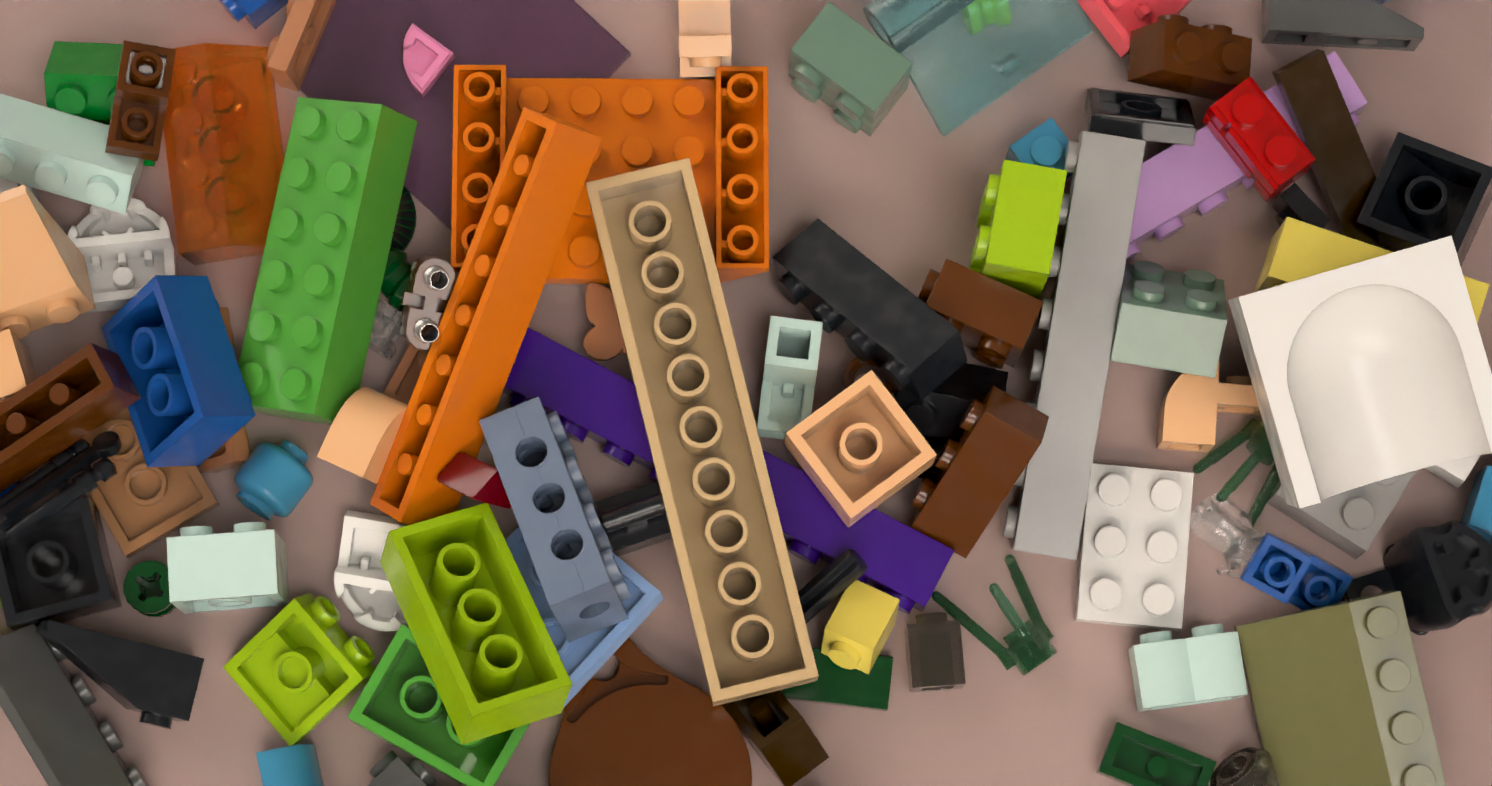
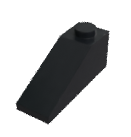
(134, 673)

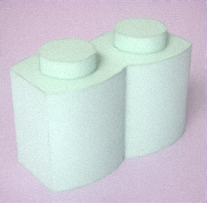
(1187, 669)

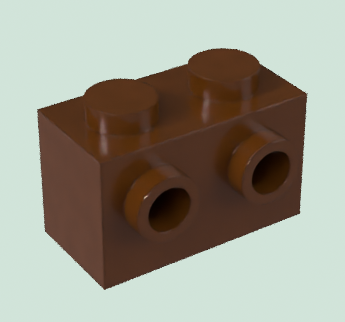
(1189, 57)

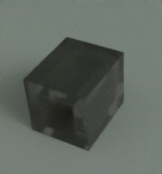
(934, 653)

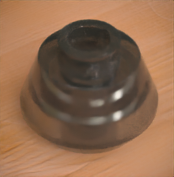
(1246, 768)

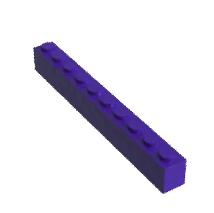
(607, 410)

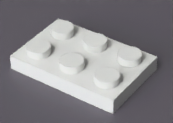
(1134, 547)

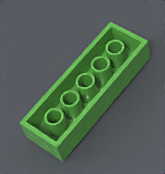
(325, 257)

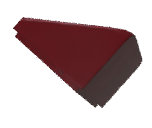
(475, 480)

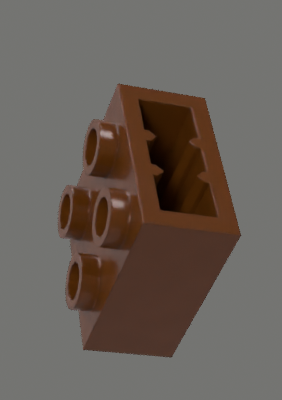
(985, 311)

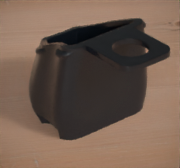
(1440, 575)

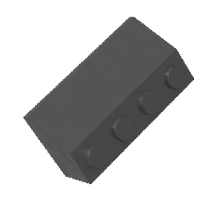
(56, 718)

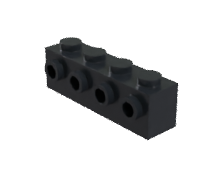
(869, 310)

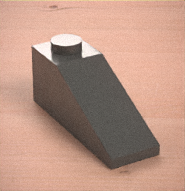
(1338, 24)

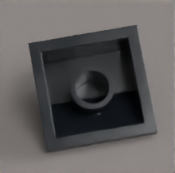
(1426, 197)

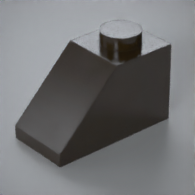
(778, 735)

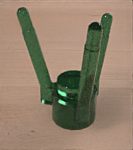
(1260, 452)
(1028, 643)

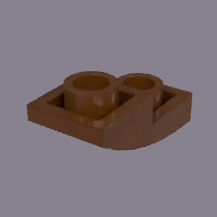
(140, 100)

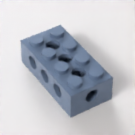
(557, 518)

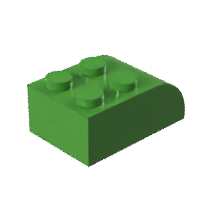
(407, 712)

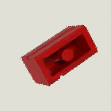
(1258, 139)

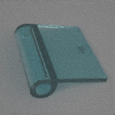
(974, 49)

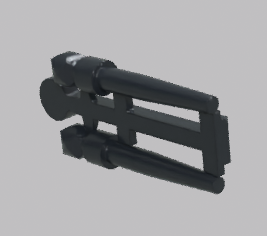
(55, 476)

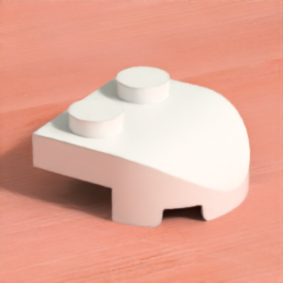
(123, 252)
(359, 574)

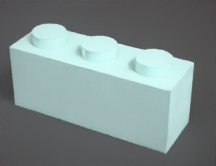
(64, 155)

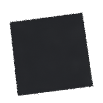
(1140, 116)

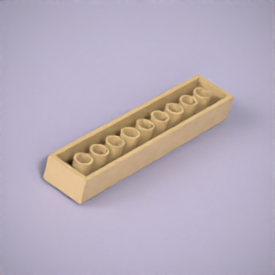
(701, 432)

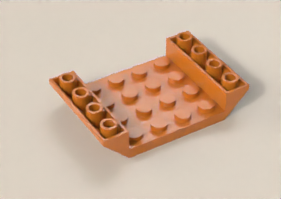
(641, 125)

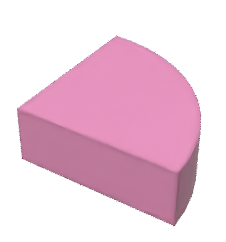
(424, 59)

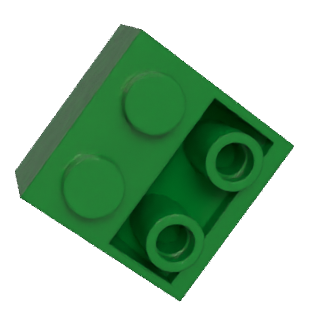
(83, 80)

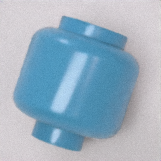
(273, 479)

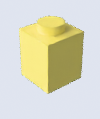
(859, 627)

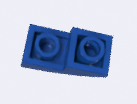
(1294, 574)

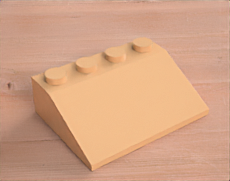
(40, 267)

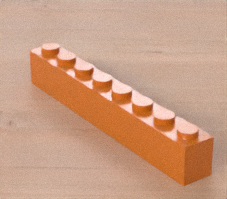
(486, 313)

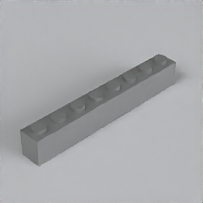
(1077, 341)

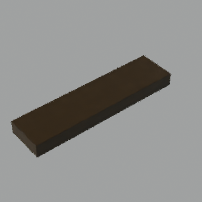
(1331, 137)

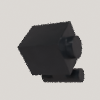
(634, 519)

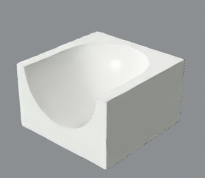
(1367, 371)

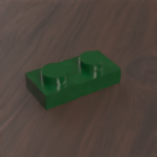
(1150, 761)

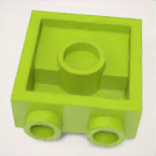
(302, 667)

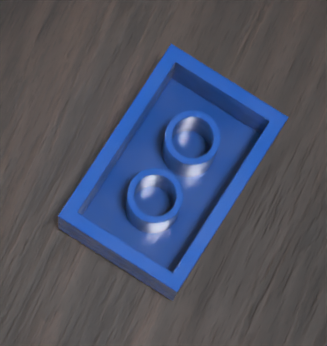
(182, 369)

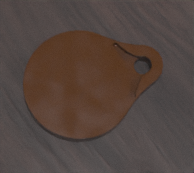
(647, 732)

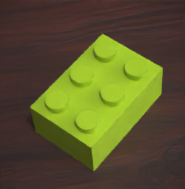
(1019, 225)

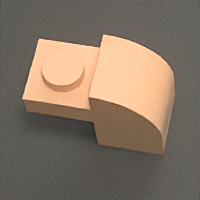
(704, 36)
(1191, 408)
(363, 433)

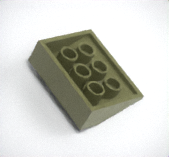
(1341, 695)

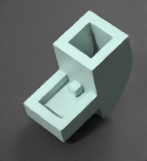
(788, 375)

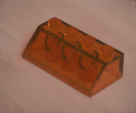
(222, 150)

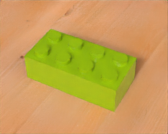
(475, 623)

